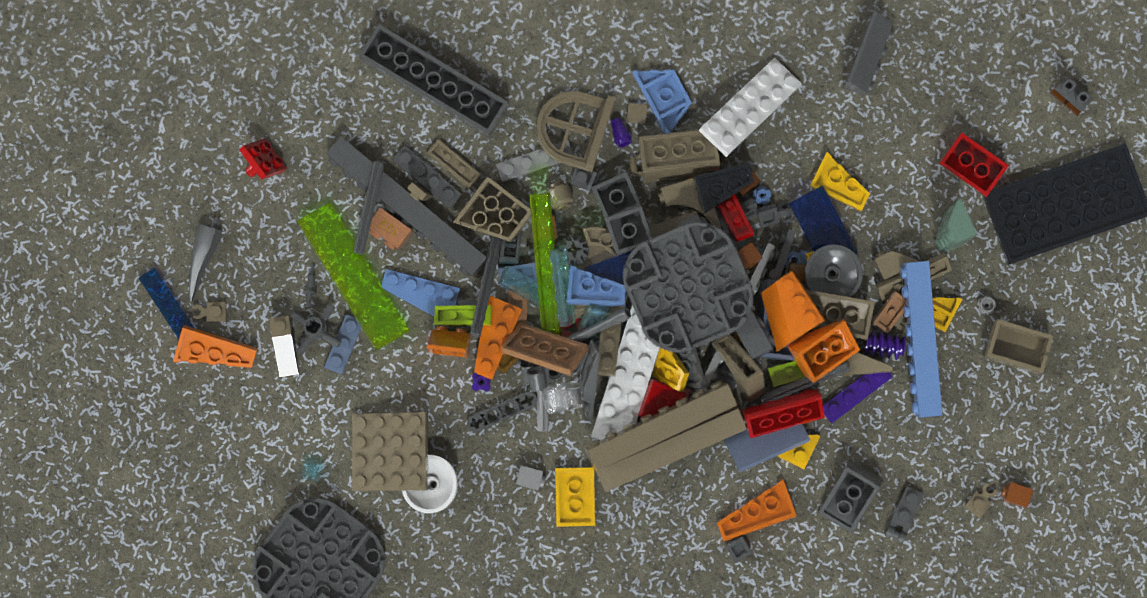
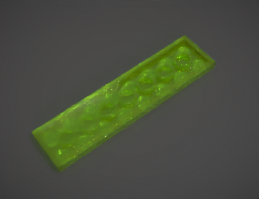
(353, 276)

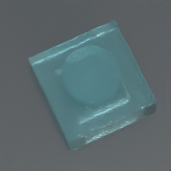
(311, 470)

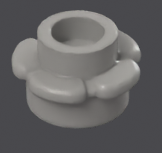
(991, 305)

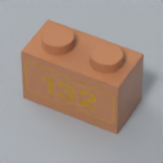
(389, 229)

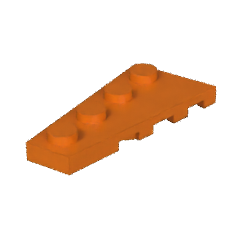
(205, 347)
(763, 511)

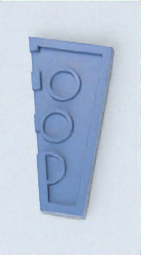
(420, 292)

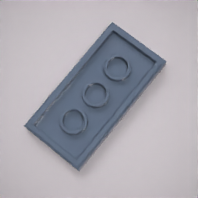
(753, 451)

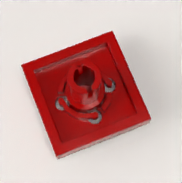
(262, 159)

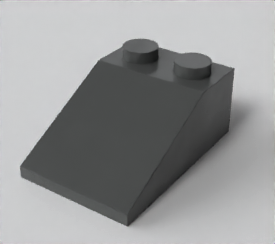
(851, 496)

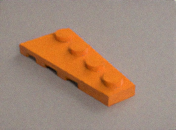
(489, 354)

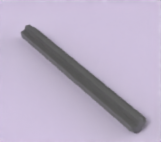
(486, 285)

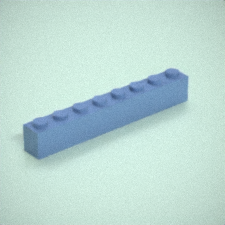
(922, 339)

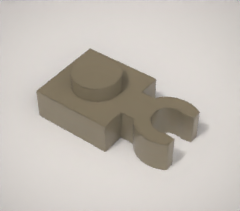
(214, 312)
(979, 503)

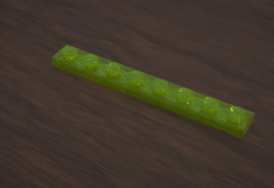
(543, 243)

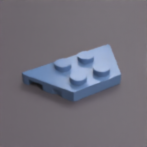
(664, 95)

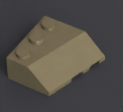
(494, 212)

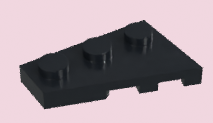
(720, 185)

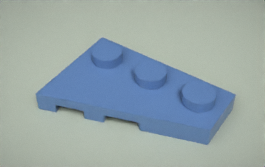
(589, 288)

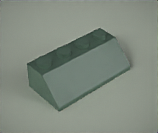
(955, 228)

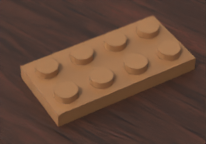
(545, 348)

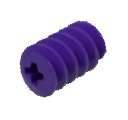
(886, 345)

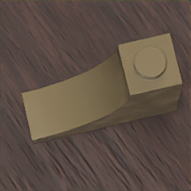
(685, 195)
(743, 368)

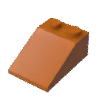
(449, 342)
(823, 349)

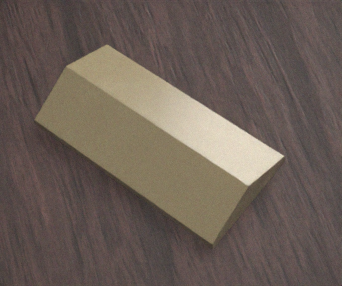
(854, 311)

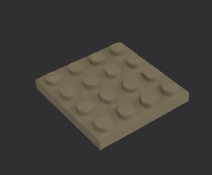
(390, 451)

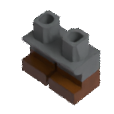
(1071, 91)

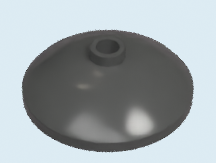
(844, 264)

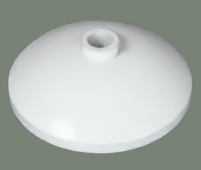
(442, 495)

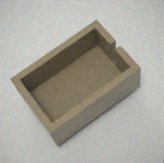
(1018, 346)

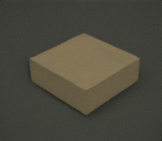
(637, 113)

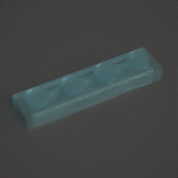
(561, 280)

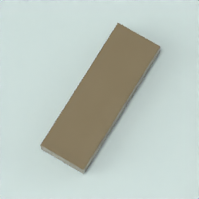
(454, 164)

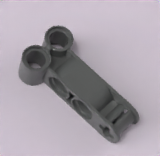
(539, 376)

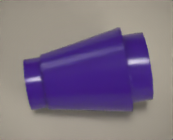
(620, 133)

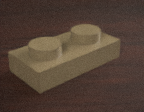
(419, 192)

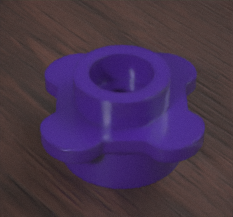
(476, 383)

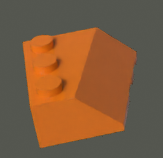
(789, 310)

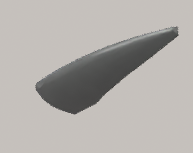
(203, 250)

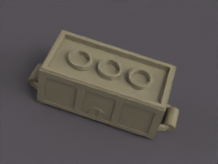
(676, 156)

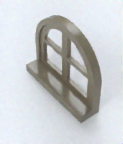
(596, 135)

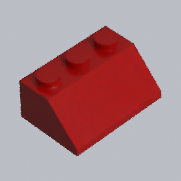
(973, 164)

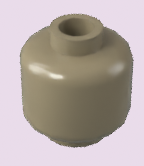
(560, 196)

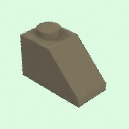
(889, 263)

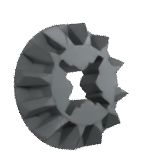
(580, 243)

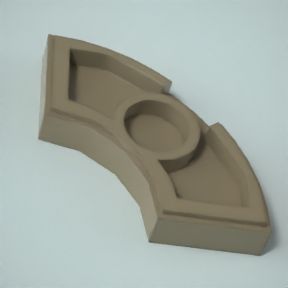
(600, 238)

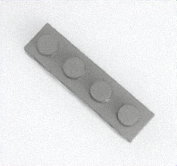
(528, 163)

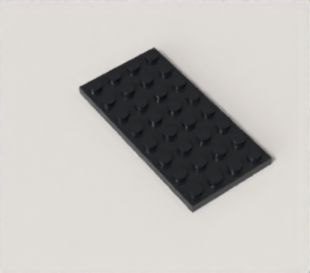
(1066, 204)

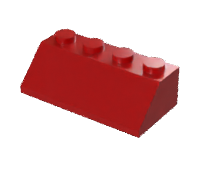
(783, 413)

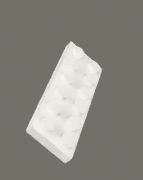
(750, 107)

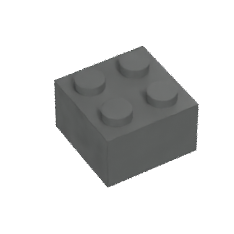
(616, 195)

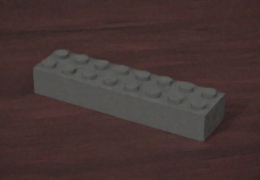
(434, 81)

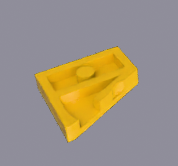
(944, 311)

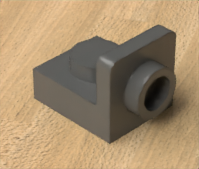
(584, 179)

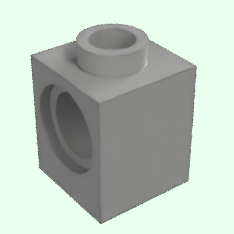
(530, 478)

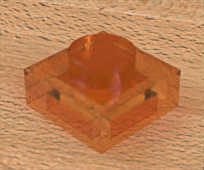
(799, 270)

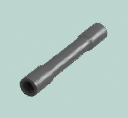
(614, 319)

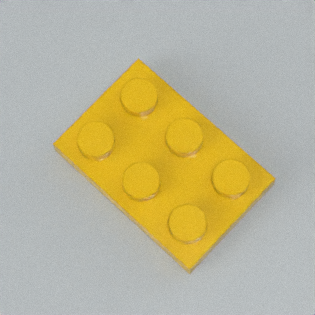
(575, 497)

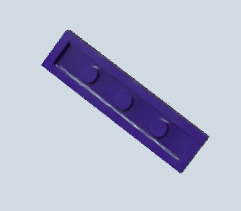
(854, 394)

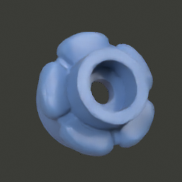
(762, 190)

